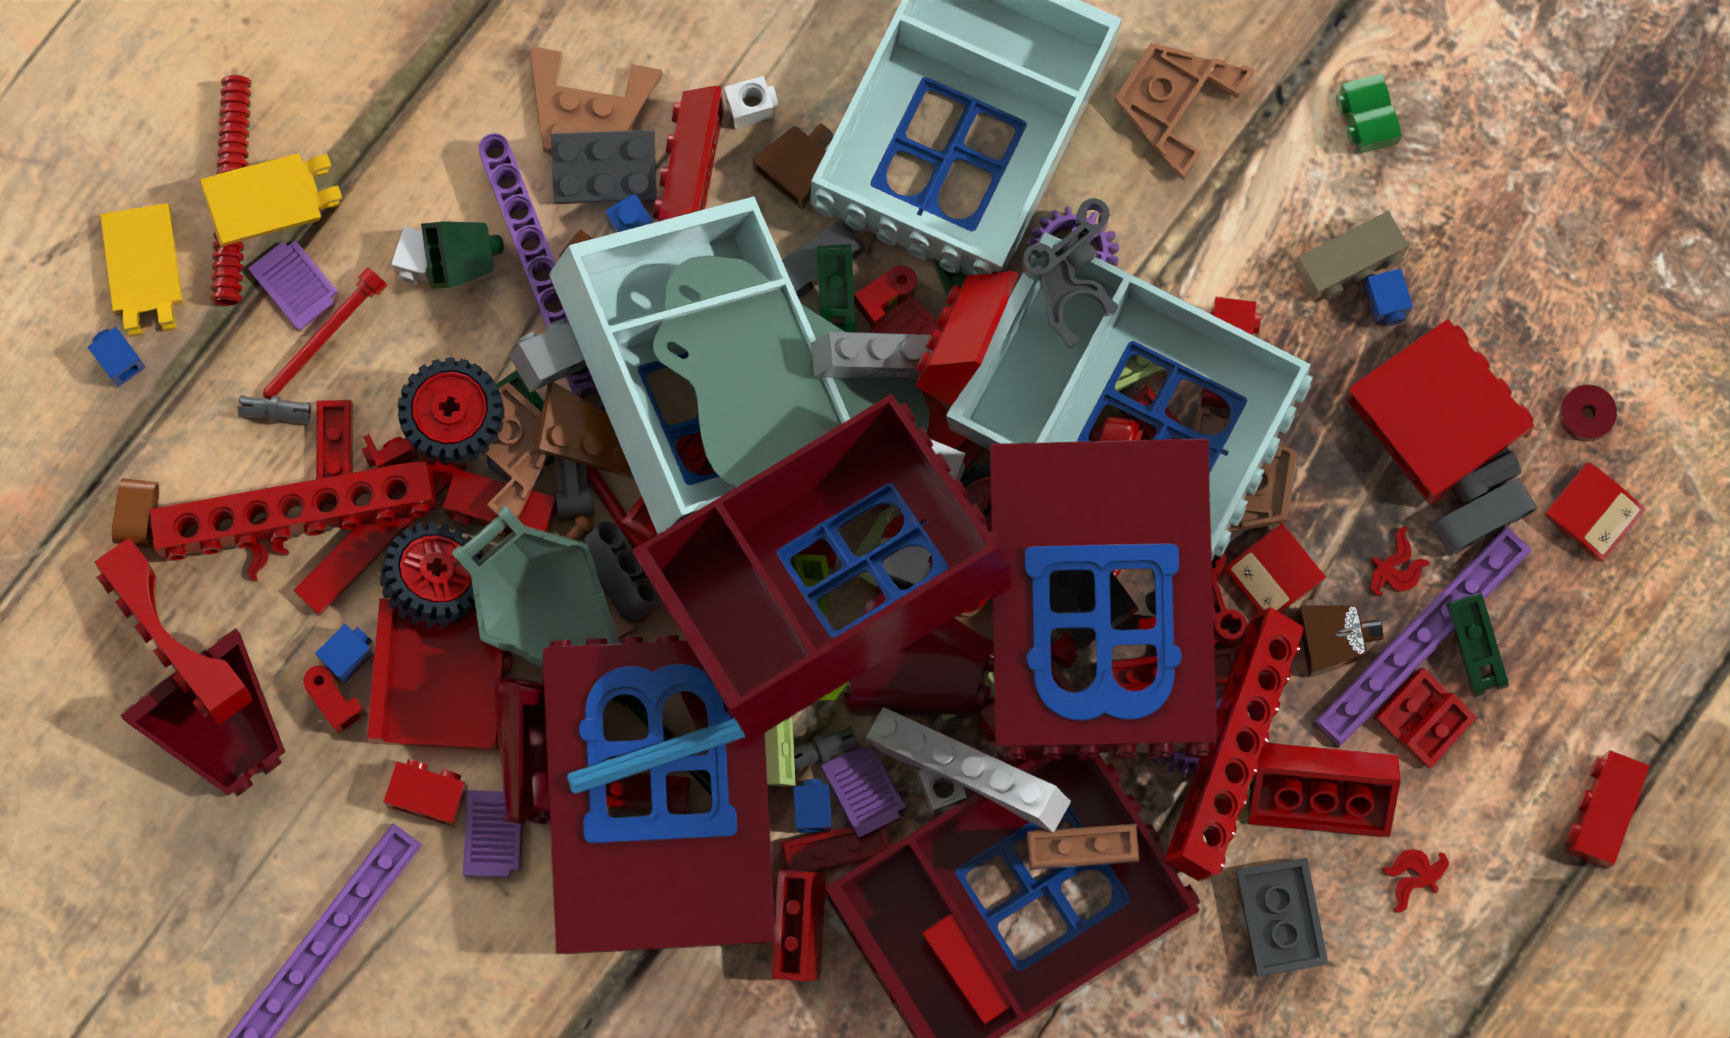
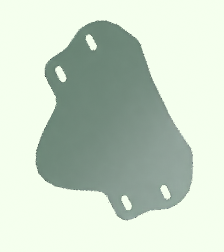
(758, 370)

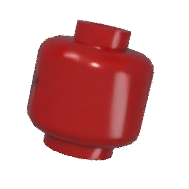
(1118, 429)

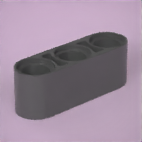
(802, 263)
(1484, 516)
(621, 573)

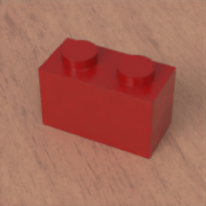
(426, 793)

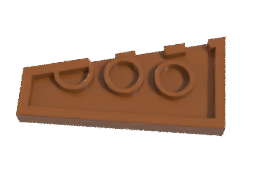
(579, 432)

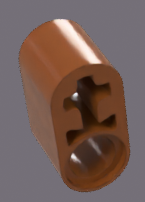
(133, 513)

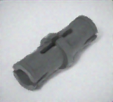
(274, 409)
(824, 747)

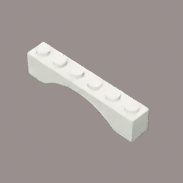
(998, 781)

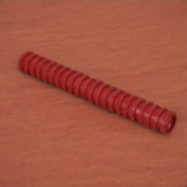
(233, 156)

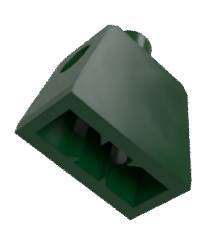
(458, 251)

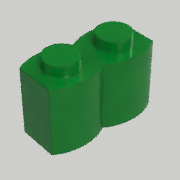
(1369, 114)

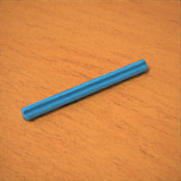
(654, 756)

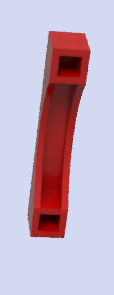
(211, 680)

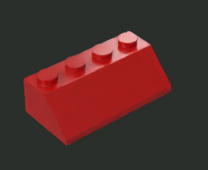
(691, 153)
(963, 334)
(1325, 790)

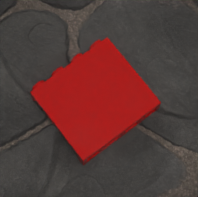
(1439, 410)
(433, 684)

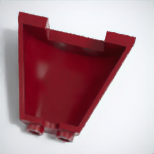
(929, 677)
(522, 749)
(219, 753)

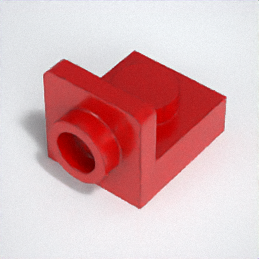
(394, 452)

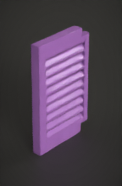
(294, 283)
(864, 790)
(490, 842)

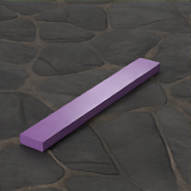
(1419, 639)
(329, 936)

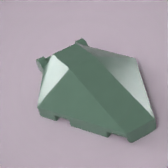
(534, 589)

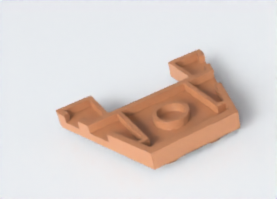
(1164, 89)
(582, 110)
(515, 451)
(1273, 497)

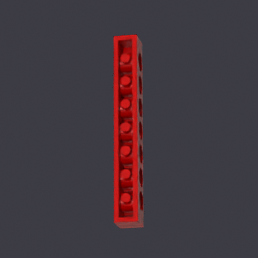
(171, 521)
(1187, 850)

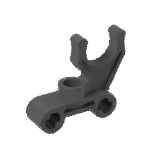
(1065, 260)

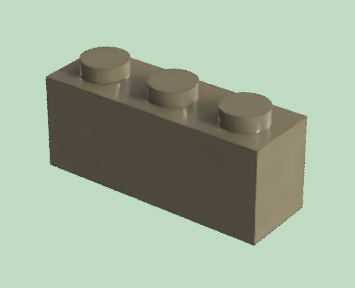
(1352, 257)

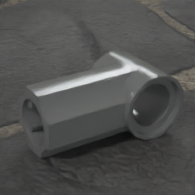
(1488, 476)
(573, 493)

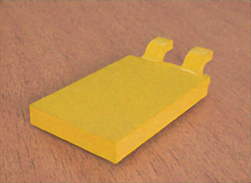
(267, 197)
(142, 265)

